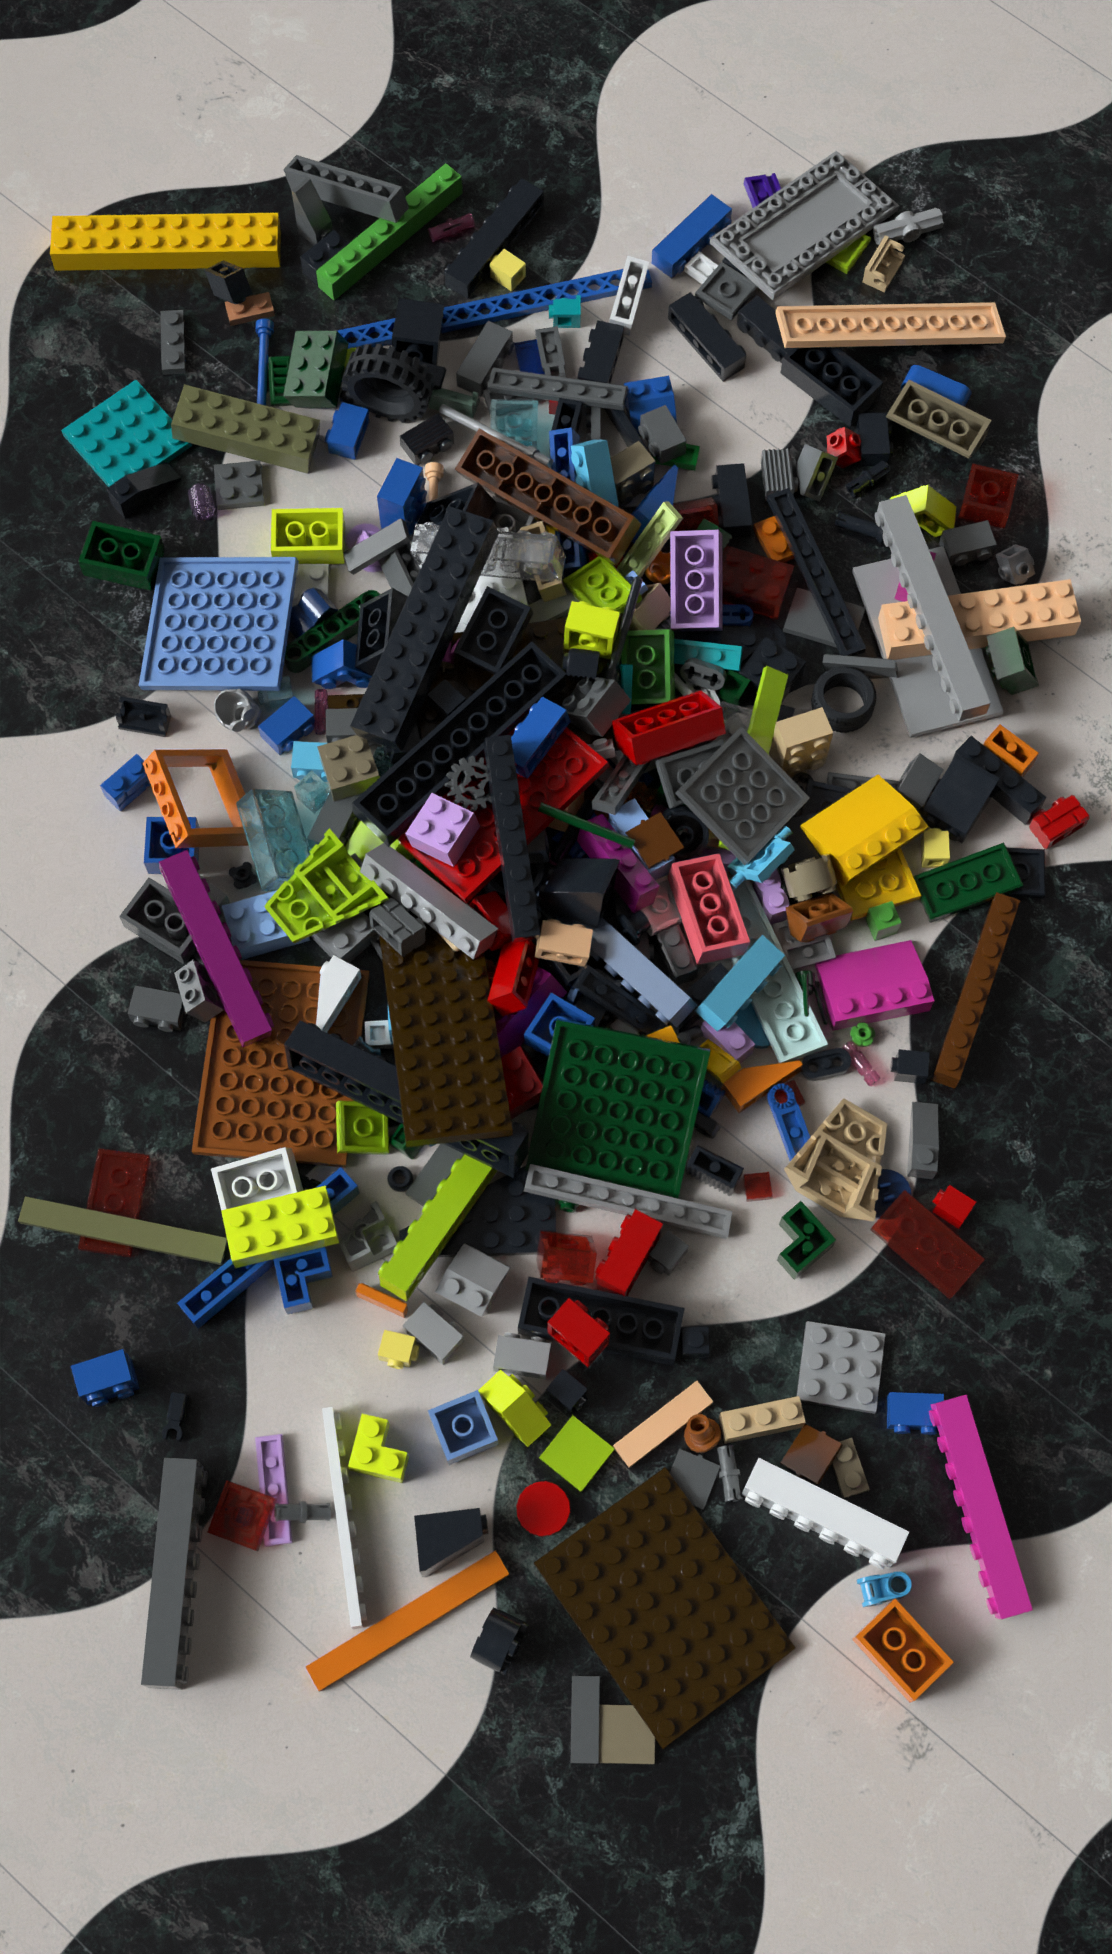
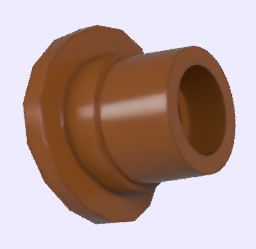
(702, 1433)

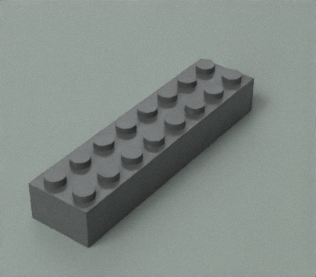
(173, 1574)

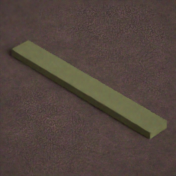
(123, 1230)

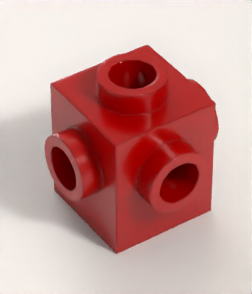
(844, 445)

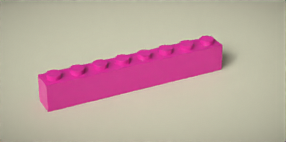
(981, 1508)

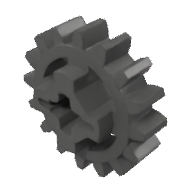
(468, 774)

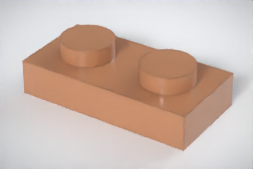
(252, 309)

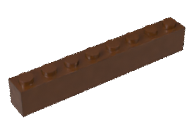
(975, 990)

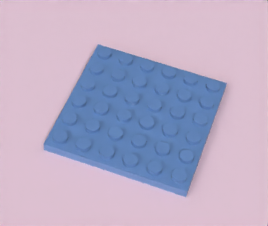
(219, 623)

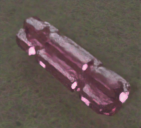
(320, 711)
(861, 1063)

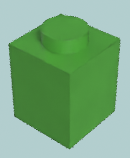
(883, 921)

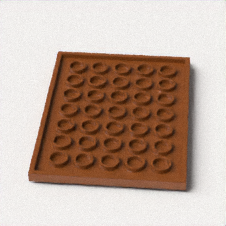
(250, 1094)

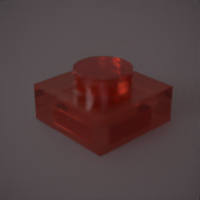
(757, 1186)

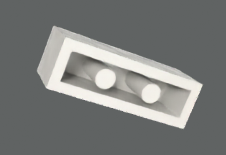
(629, 293)

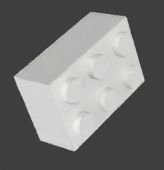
(257, 1178)

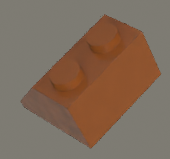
(818, 917)

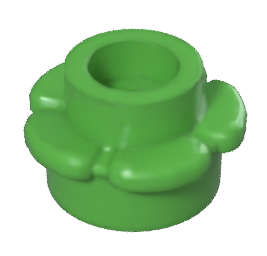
(859, 1040)

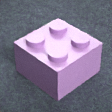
(442, 829)

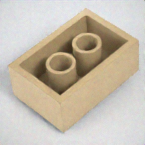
(802, 742)

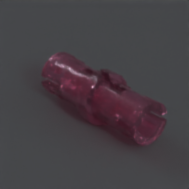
(465, 222)

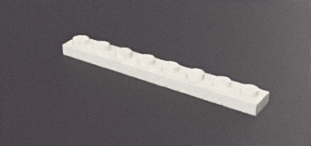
(346, 1528)

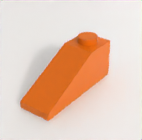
(754, 1082)

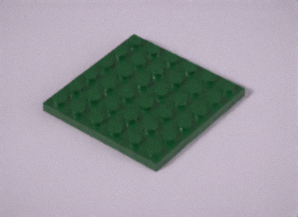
(618, 1107)

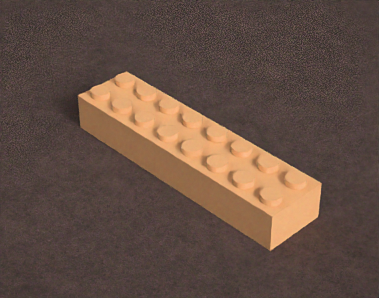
(1034, 610)

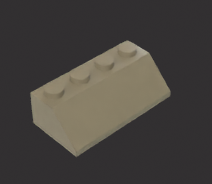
(939, 419)

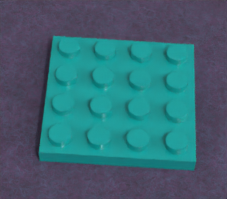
(125, 435)

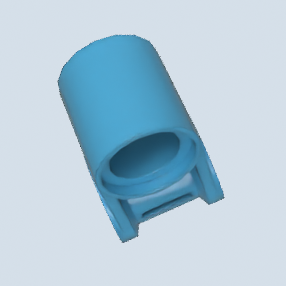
(882, 1588)

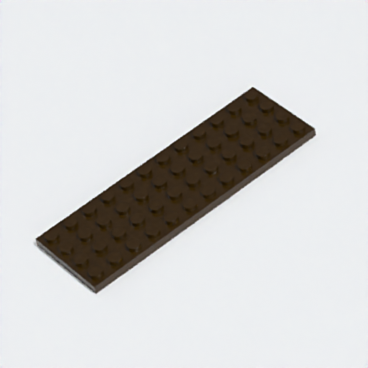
(444, 1043)

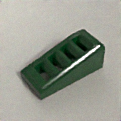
(278, 367)

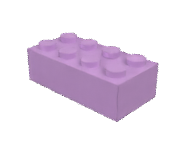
(696, 580)

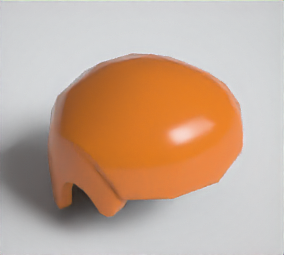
(660, 569)

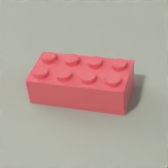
(708, 909)

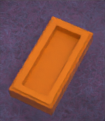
(382, 1300)

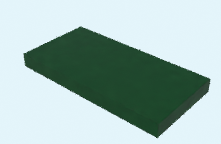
(967, 882)

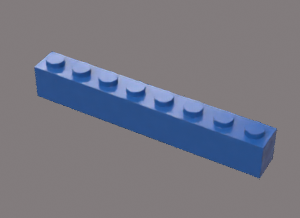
(229, 1281)

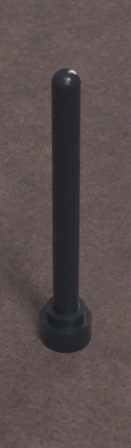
(612, 671)

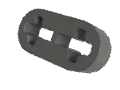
(703, 674)

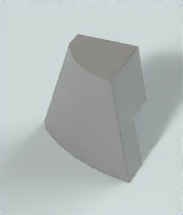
(368, 1240)

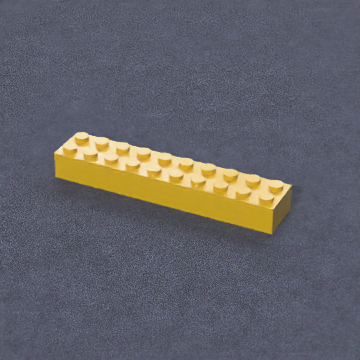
(165, 241)

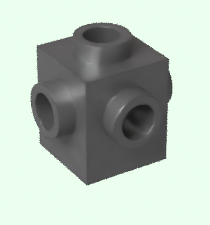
(1015, 564)

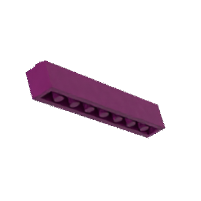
(215, 948)

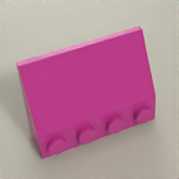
(874, 985)

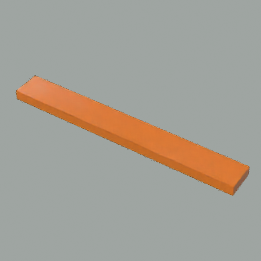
(407, 1621)

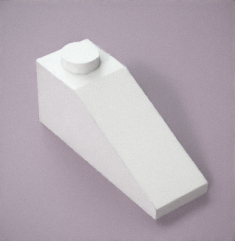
(336, 985)

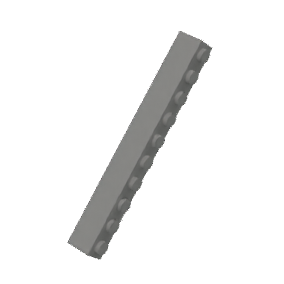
(932, 608)

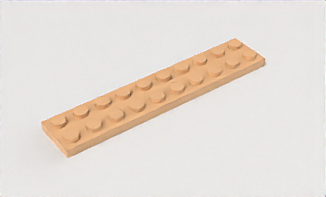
(889, 325)

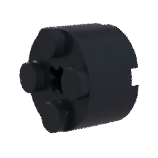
(697, 832)
(499, 1640)

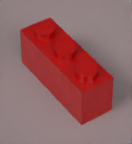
(514, 977)

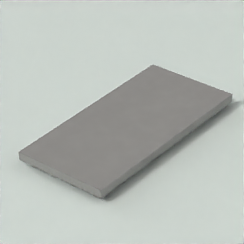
(804, 225)
(917, 683)

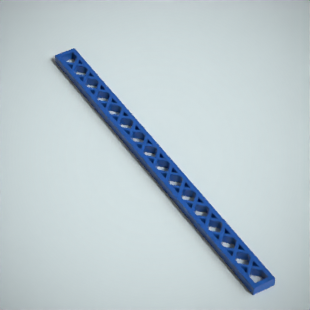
(495, 305)

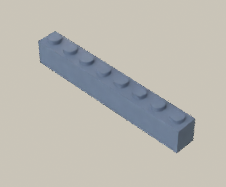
(637, 972)

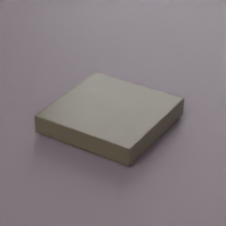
(624, 1736)

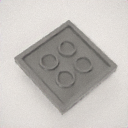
(840, 1367)

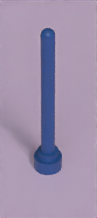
(264, 329)

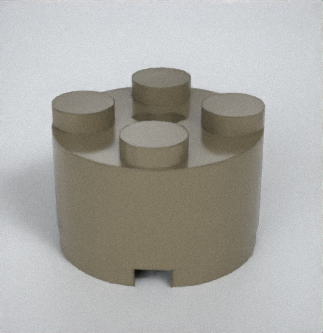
(809, 877)

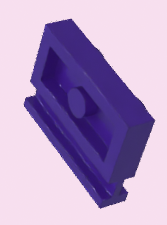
(761, 188)

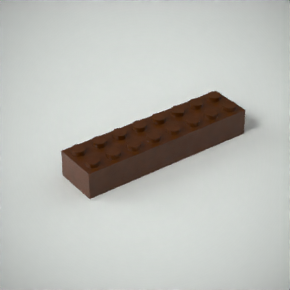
(548, 496)

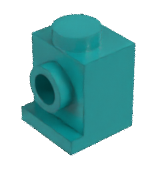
(566, 312)

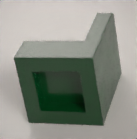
(734, 689)

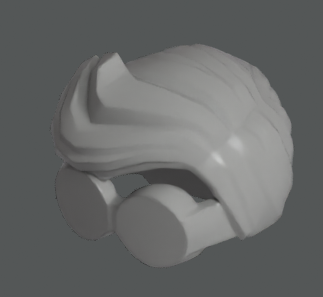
(236, 710)

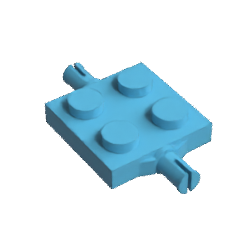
(764, 862)

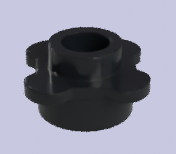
(243, 882)

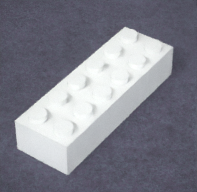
(825, 1514)

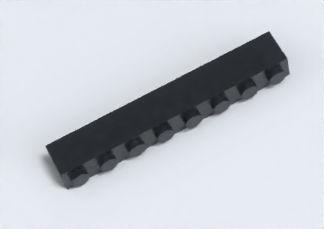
(511, 838)

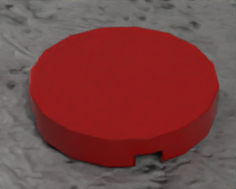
(543, 1509)

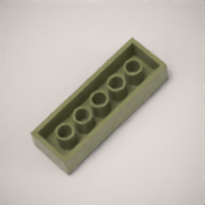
(245, 429)

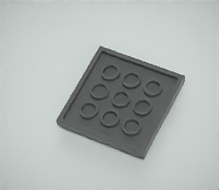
(742, 795)

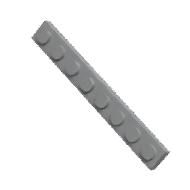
(625, 1200)

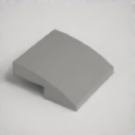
(803, 953)

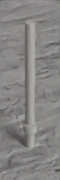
(475, 425)

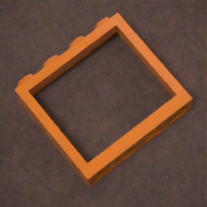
(170, 804)

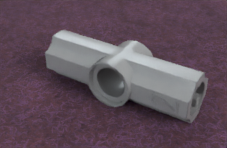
(909, 226)

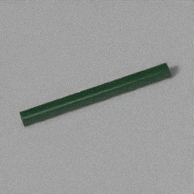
(586, 825)

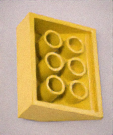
(864, 828)

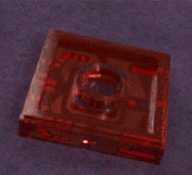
(242, 1515)

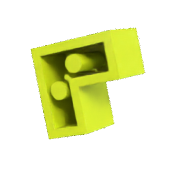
(931, 509)
(515, 1406)
(371, 1456)

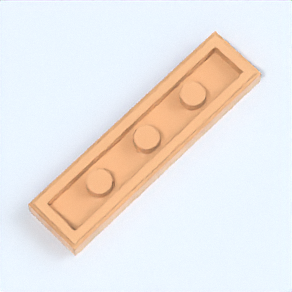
(662, 1424)

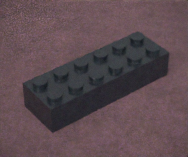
(635, 1325)

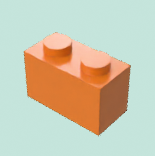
(1011, 750)

